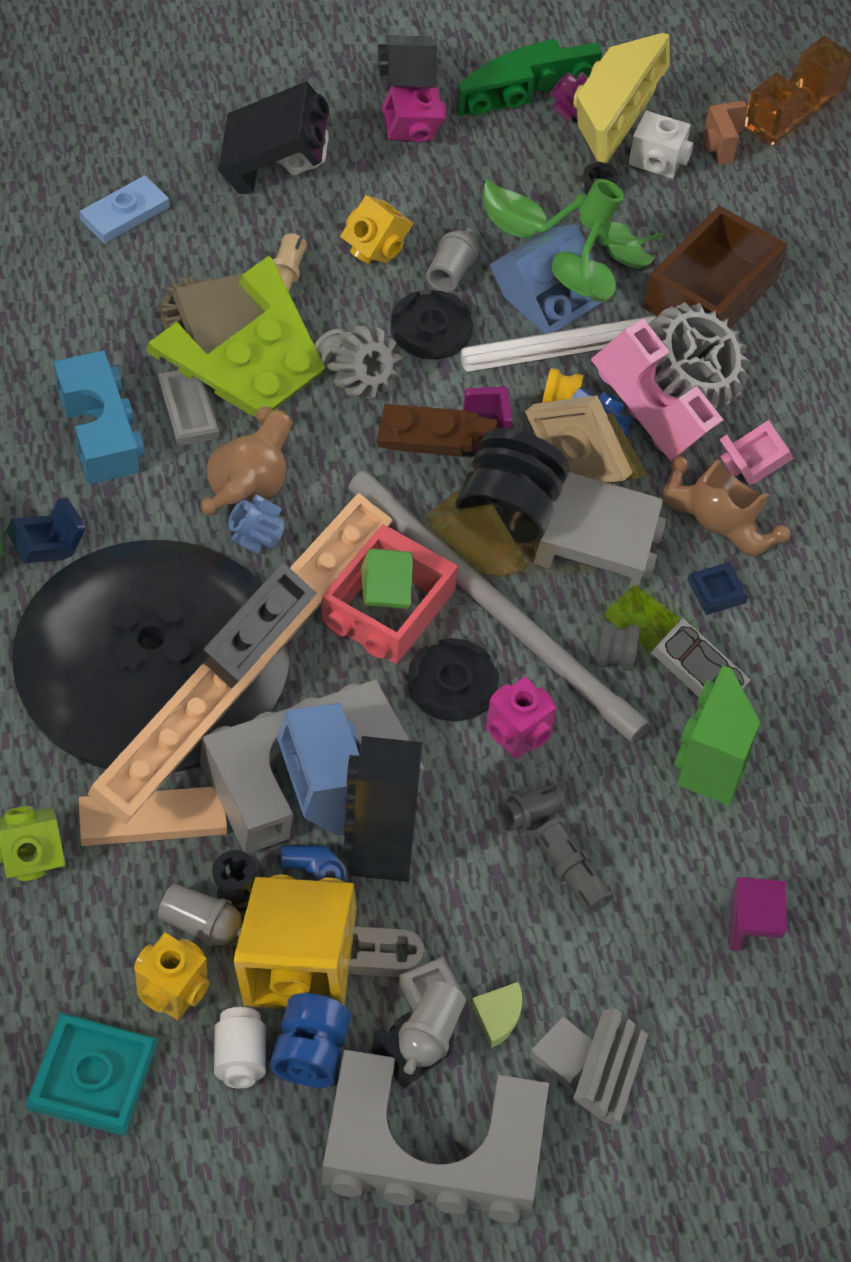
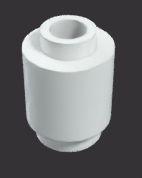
(240, 1047)

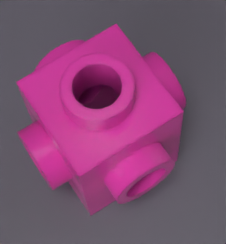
(413, 113)
(521, 717)

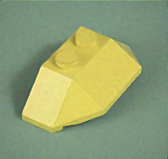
(620, 91)

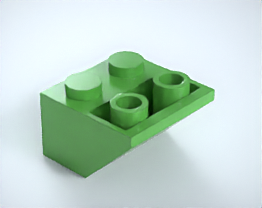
(718, 739)

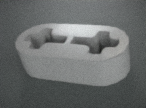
(383, 963)

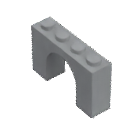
(242, 756)
(492, 1179)

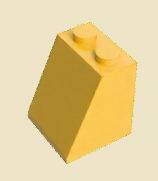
(295, 940)

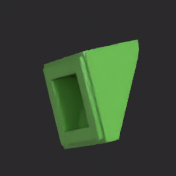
(387, 578)

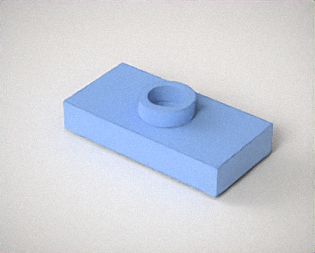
(124, 209)

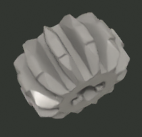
(358, 377)

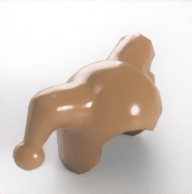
(249, 463)
(722, 506)

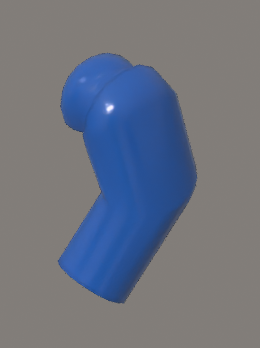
(315, 859)

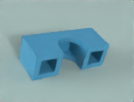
(92, 388)

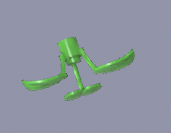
(585, 277)

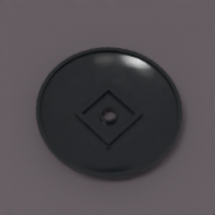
(82, 655)

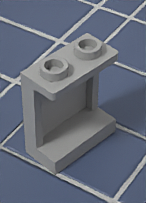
(603, 528)

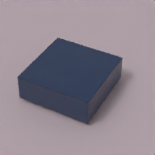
(717, 588)

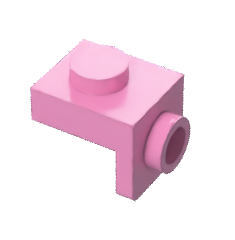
(756, 453)

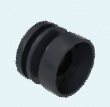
(519, 479)

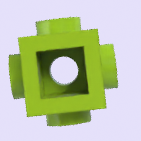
(42, 841)

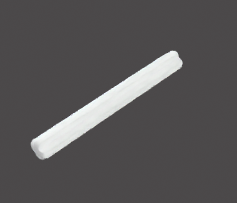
(543, 345)

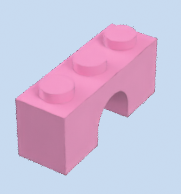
(630, 369)

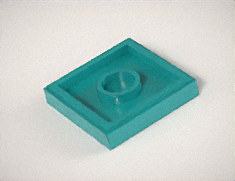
(92, 1074)

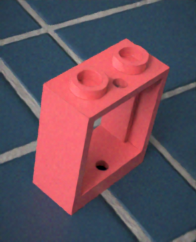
(429, 573)

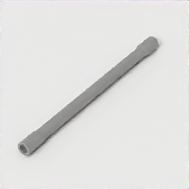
(612, 707)

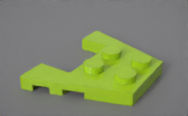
(260, 362)

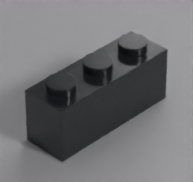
(408, 60)

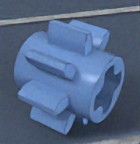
(256, 524)

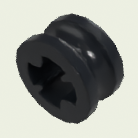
(598, 170)

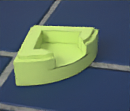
(498, 1012)

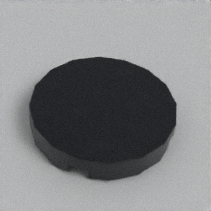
(426, 334)
(450, 694)

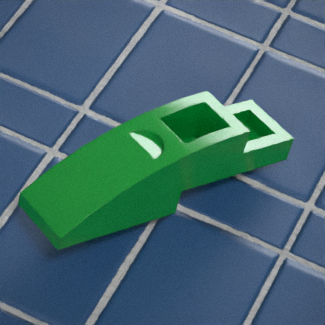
(515, 75)

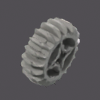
(695, 335)

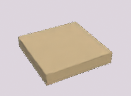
(582, 435)

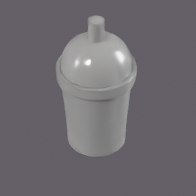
(455, 255)
(201, 915)
(430, 1027)

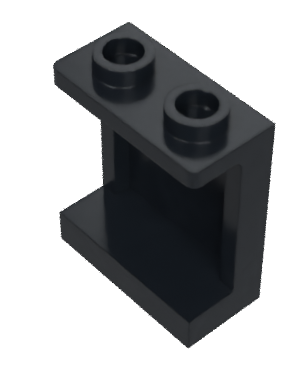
(271, 131)

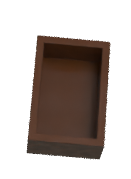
(719, 265)

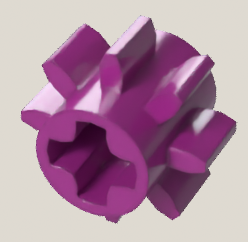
(564, 95)

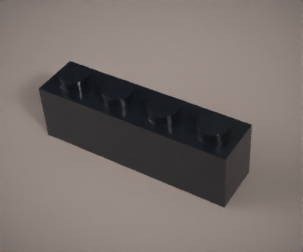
(382, 807)

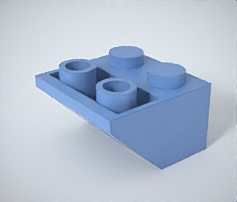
(531, 286)
(317, 754)

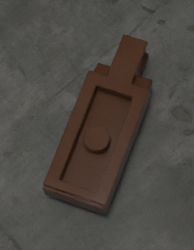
(431, 430)

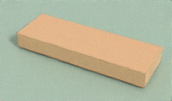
(163, 816)

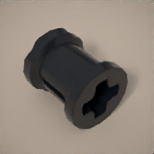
(241, 877)

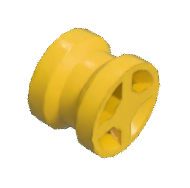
(561, 386)

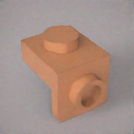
(722, 130)

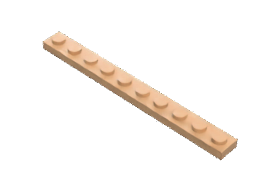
(205, 696)

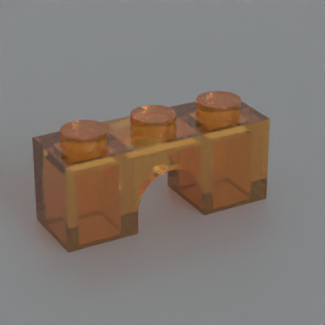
(785, 104)

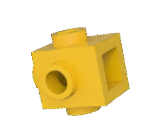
(376, 230)
(171, 975)

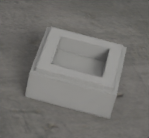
(417, 980)
(563, 1052)

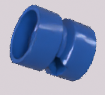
(311, 1038)

